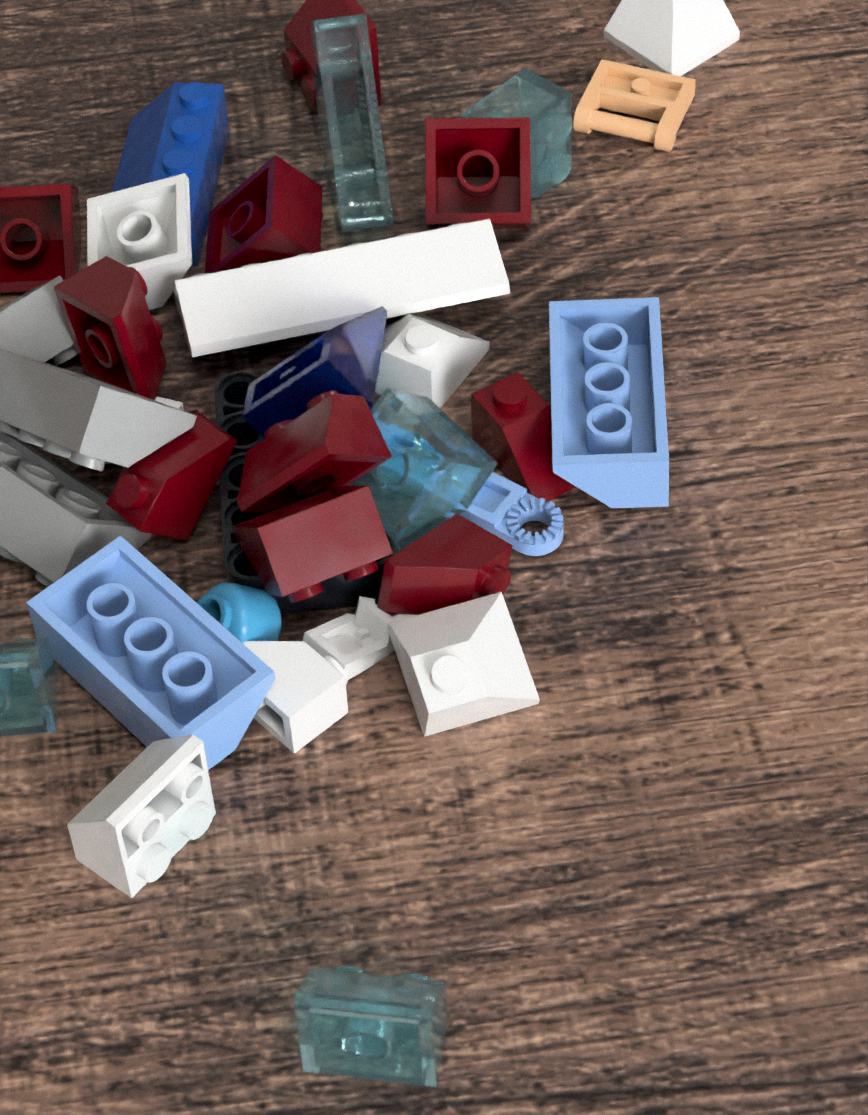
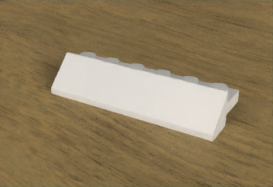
(339, 284)

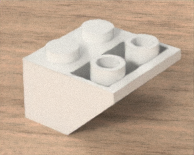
(146, 814)

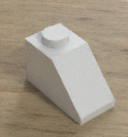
(305, 695)

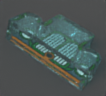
(350, 122)

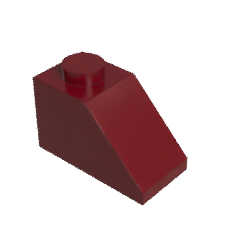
(516, 431)
(172, 484)
(445, 569)

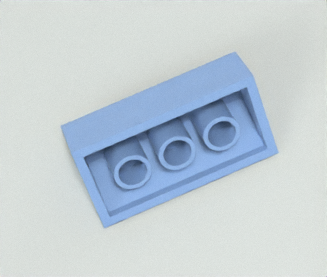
(610, 400)
(150, 651)

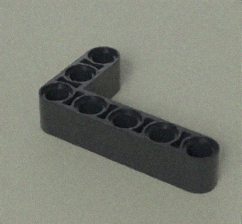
(337, 593)

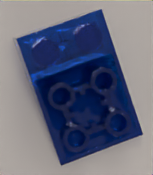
(339, 361)

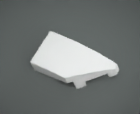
(355, 639)

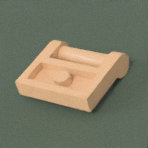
(635, 93)

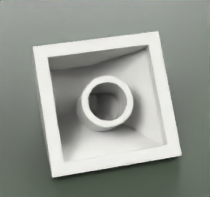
(672, 33)
(146, 231)
(427, 357)
(463, 664)

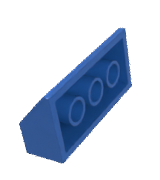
(179, 135)

